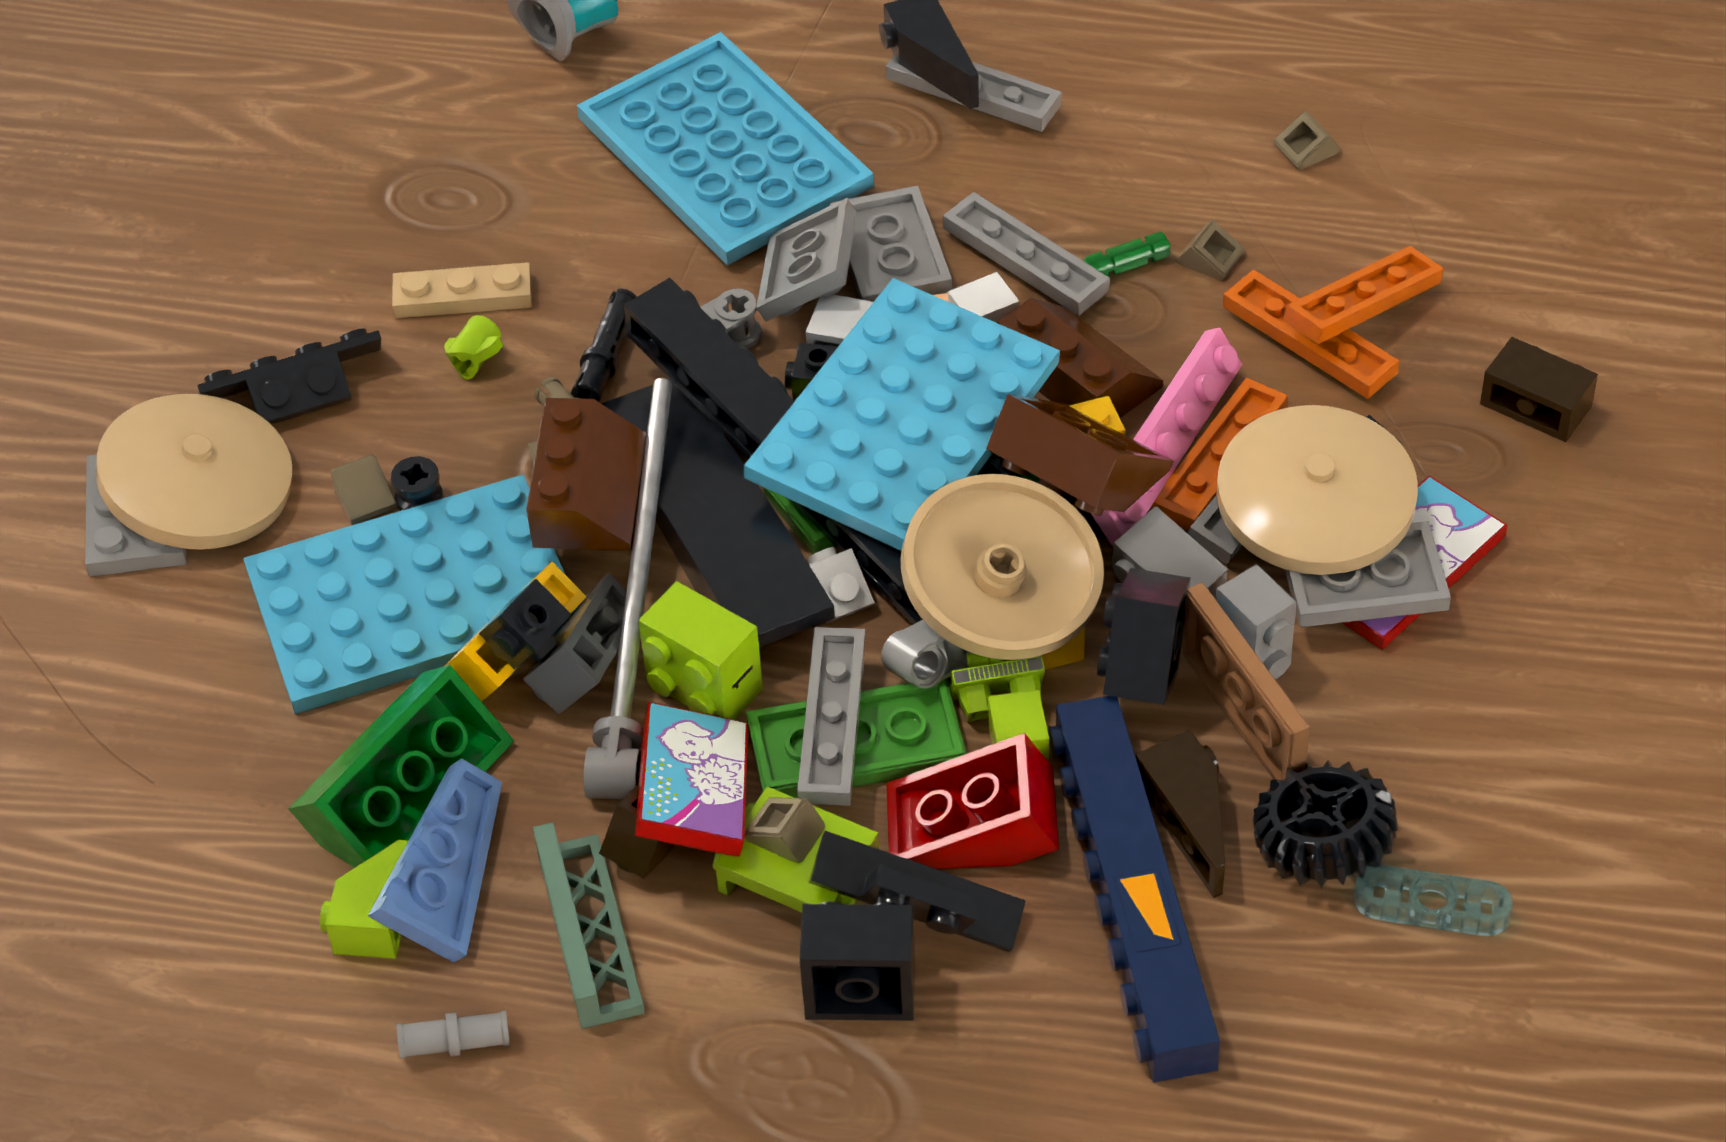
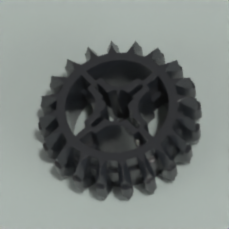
(1325, 823)

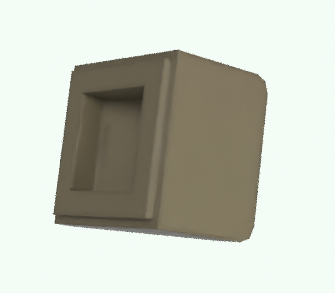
(1306, 142)
(1211, 252)
(362, 489)
(786, 827)

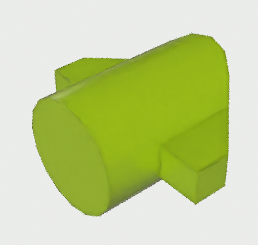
(473, 346)

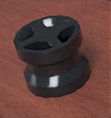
(415, 482)

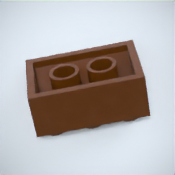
(1088, 361)
(1075, 454)
(585, 477)

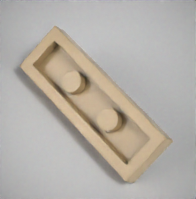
(462, 290)

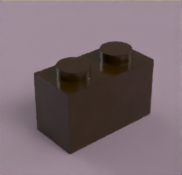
(1538, 389)

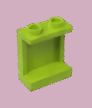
(777, 876)

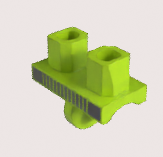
(992, 676)

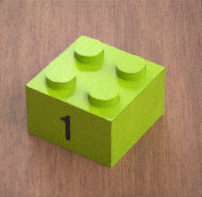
(700, 653)

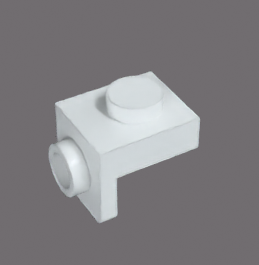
(841, 581)

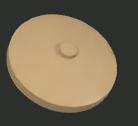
(193, 471)
(1317, 489)
(1002, 566)

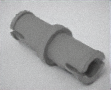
(452, 1034)

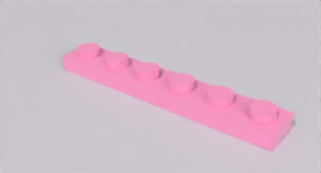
(1179, 418)

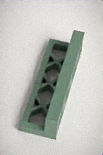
(569, 923)

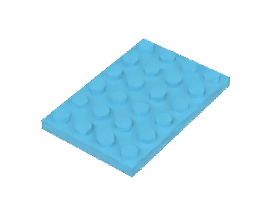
(724, 146)
(898, 411)
(393, 591)

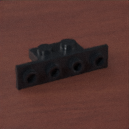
(296, 383)
(937, 897)

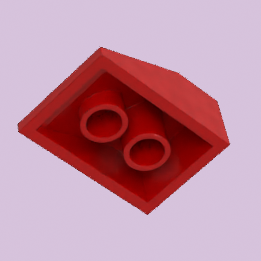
(976, 809)

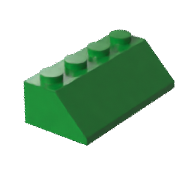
(396, 765)

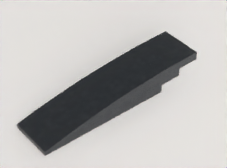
(726, 526)

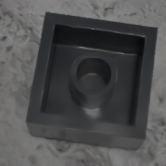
(1144, 636)
(857, 961)

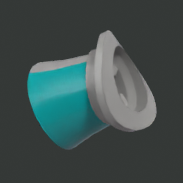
(558, 22)

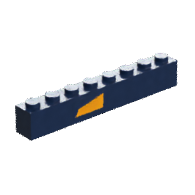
(1135, 891)

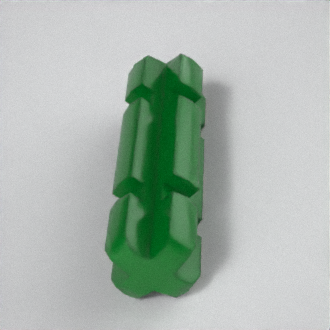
(1130, 254)

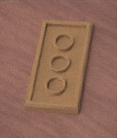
(1243, 685)

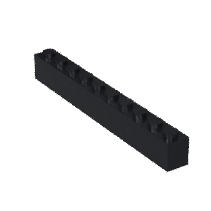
(743, 405)

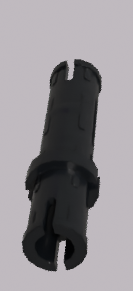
(600, 359)

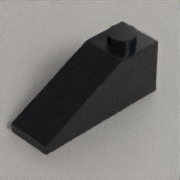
(930, 48)

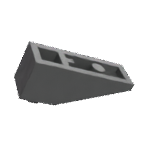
(583, 647)

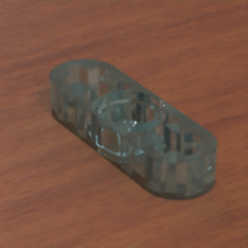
(1446, 918)

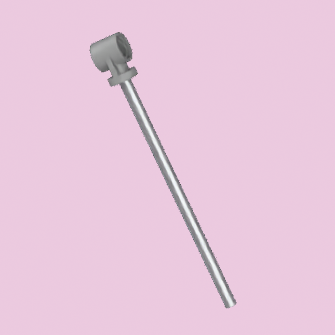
(615, 763)

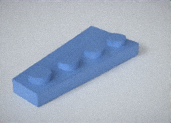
(442, 867)

